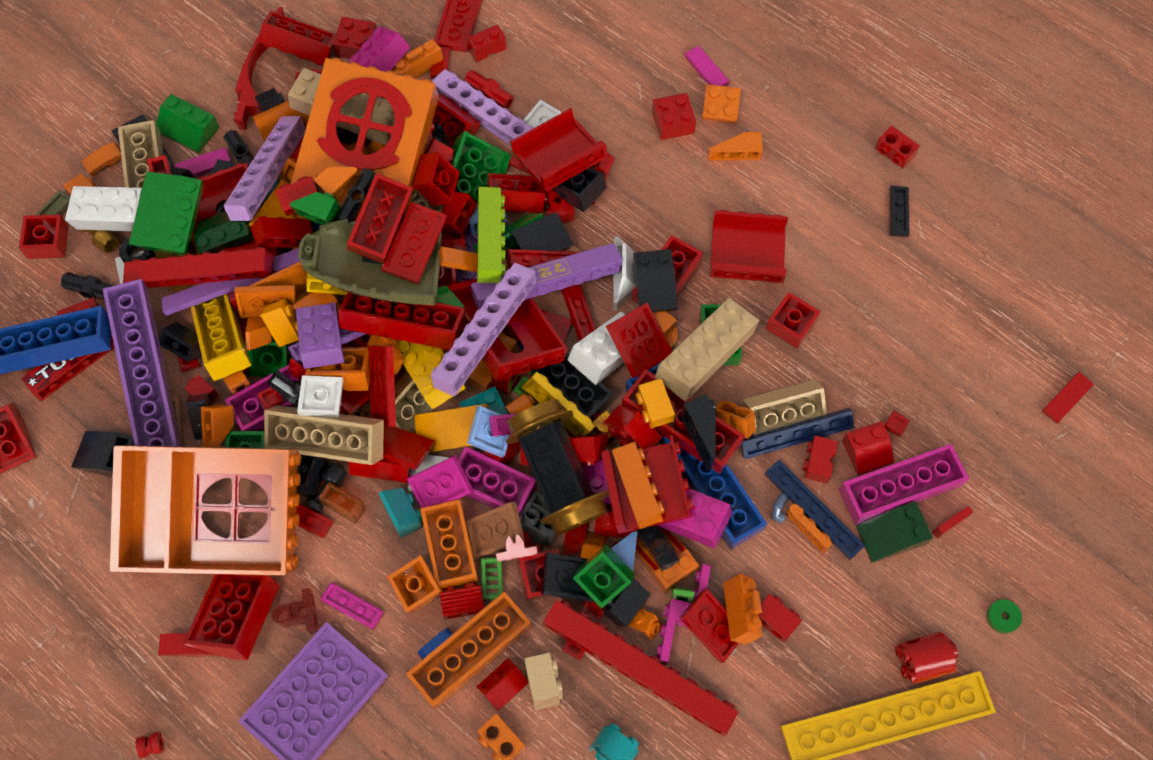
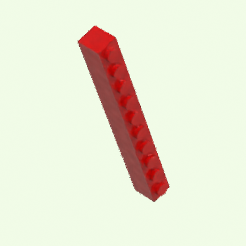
(641, 668)

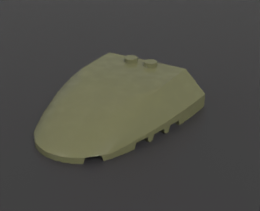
(327, 260)

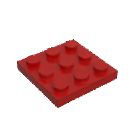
(639, 340)

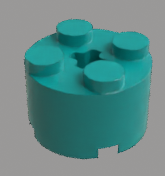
(613, 745)

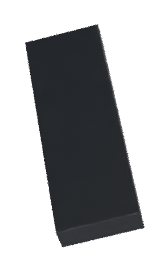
(899, 211)

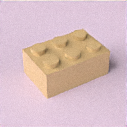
(542, 677)

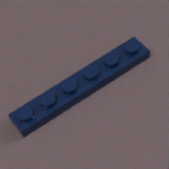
(797, 433)
(814, 509)

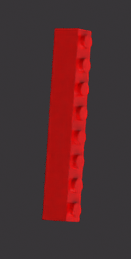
(200, 268)

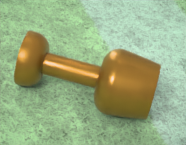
(103, 240)

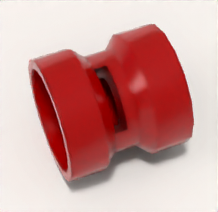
(149, 745)

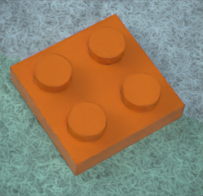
(721, 103)

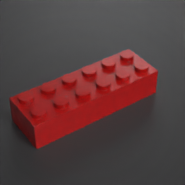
(414, 323)
(726, 437)

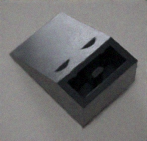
(97, 451)

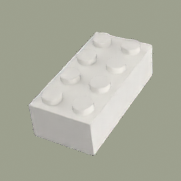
(103, 208)
(597, 354)

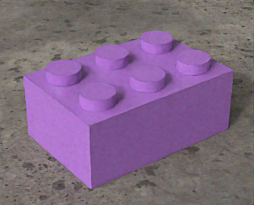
(319, 335)

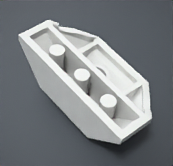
(623, 281)

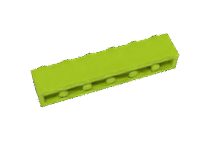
(489, 235)

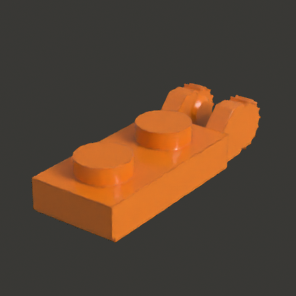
(808, 528)

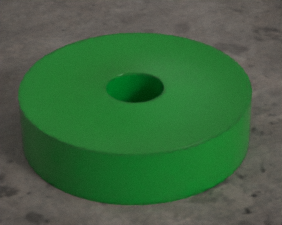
(1012, 612)

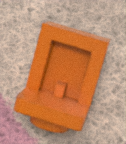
(646, 623)

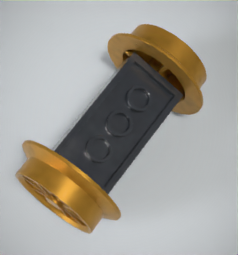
(556, 466)

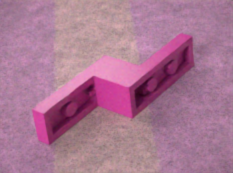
(673, 613)

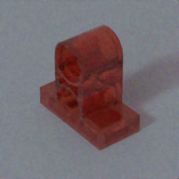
(293, 610)

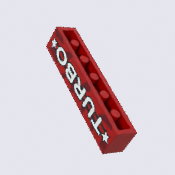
(50, 377)

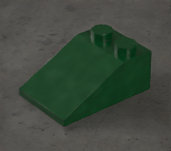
(894, 532)

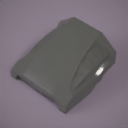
(531, 520)

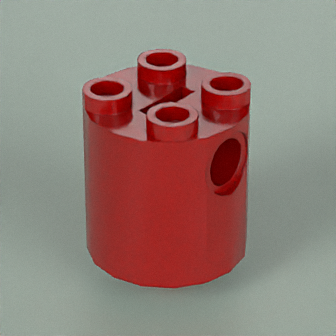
(927, 657)

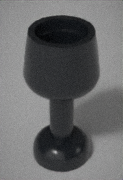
(332, 474)

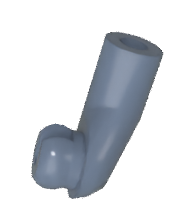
(777, 507)

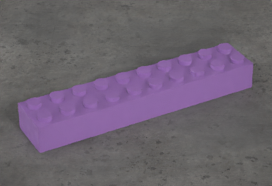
(141, 365)

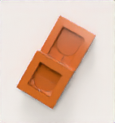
(101, 157)

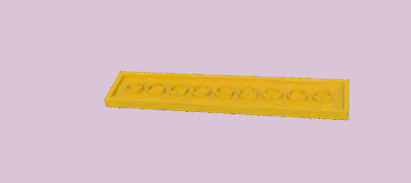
(888, 719)

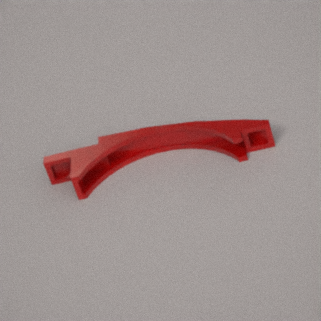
(246, 95)

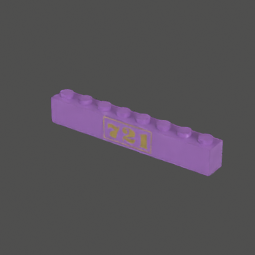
(563, 272)

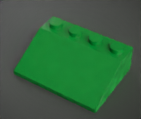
(474, 161)
(166, 213)

